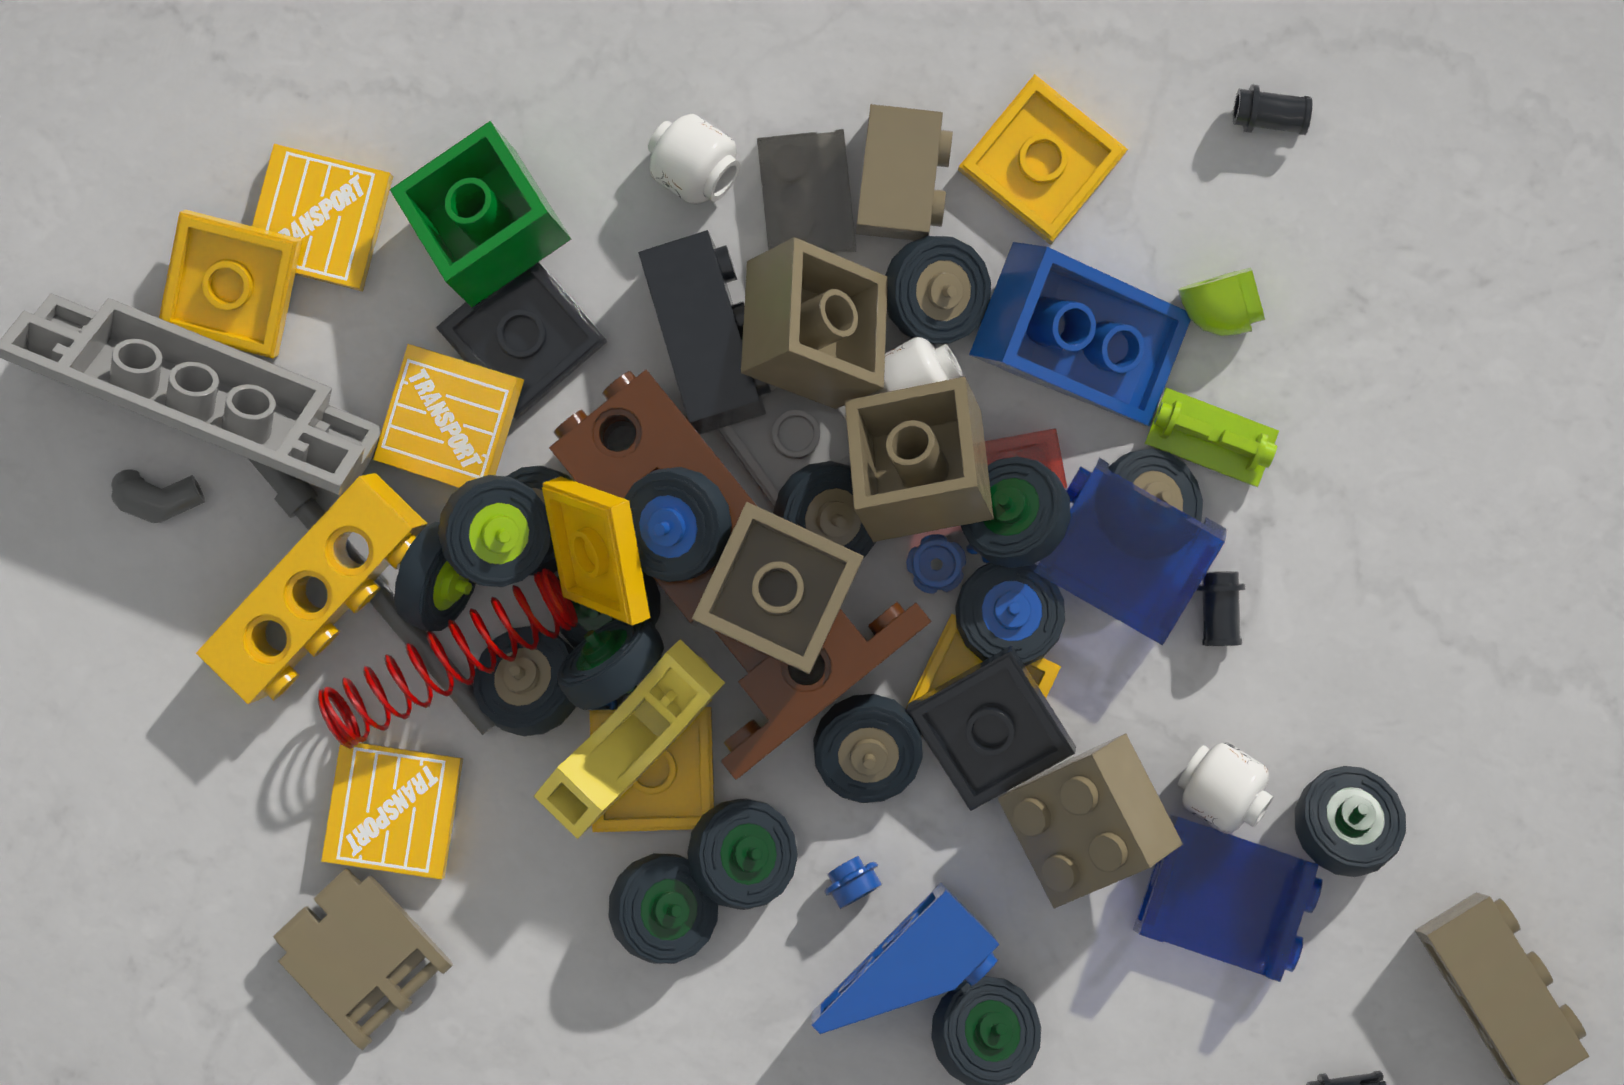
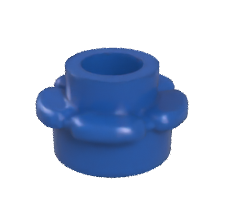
(936, 547)
(852, 881)

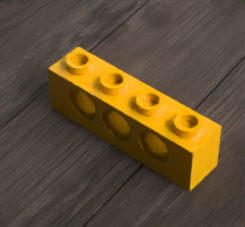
(240, 647)

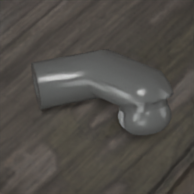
(150, 502)

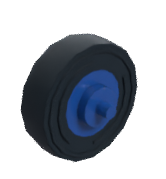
(678, 523)
(1009, 608)

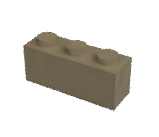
(1504, 990)

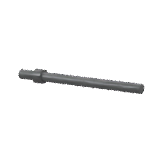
(298, 500)

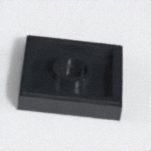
(525, 332)
(991, 728)

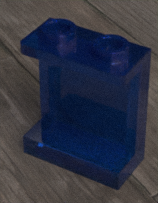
(1131, 552)
(1230, 900)

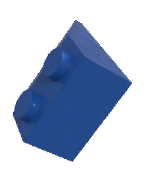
(1080, 332)
(918, 960)

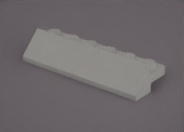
(195, 387)

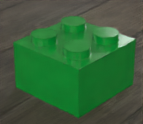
(480, 214)

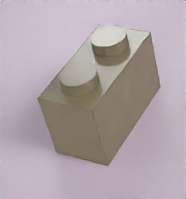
(900, 173)

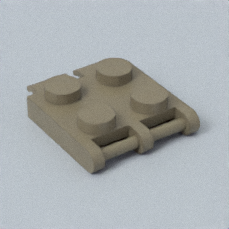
(358, 954)

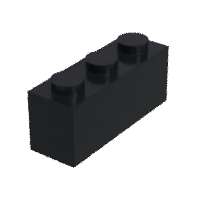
(703, 330)

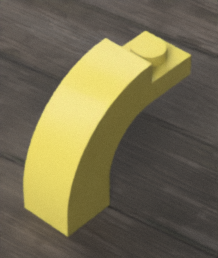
(630, 739)

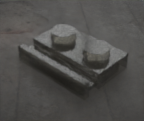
(807, 190)

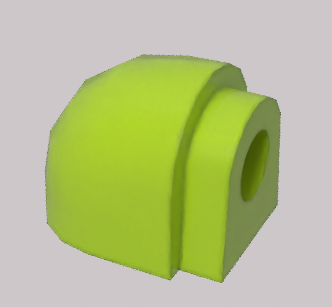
(1224, 303)

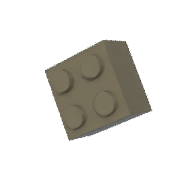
(814, 323)
(918, 459)
(778, 587)
(1090, 821)

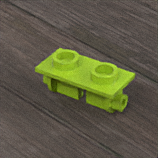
(1212, 437)

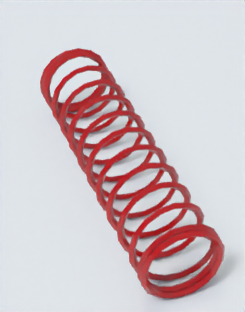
(349, 735)

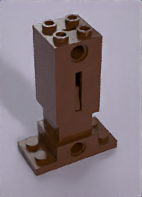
(670, 441)

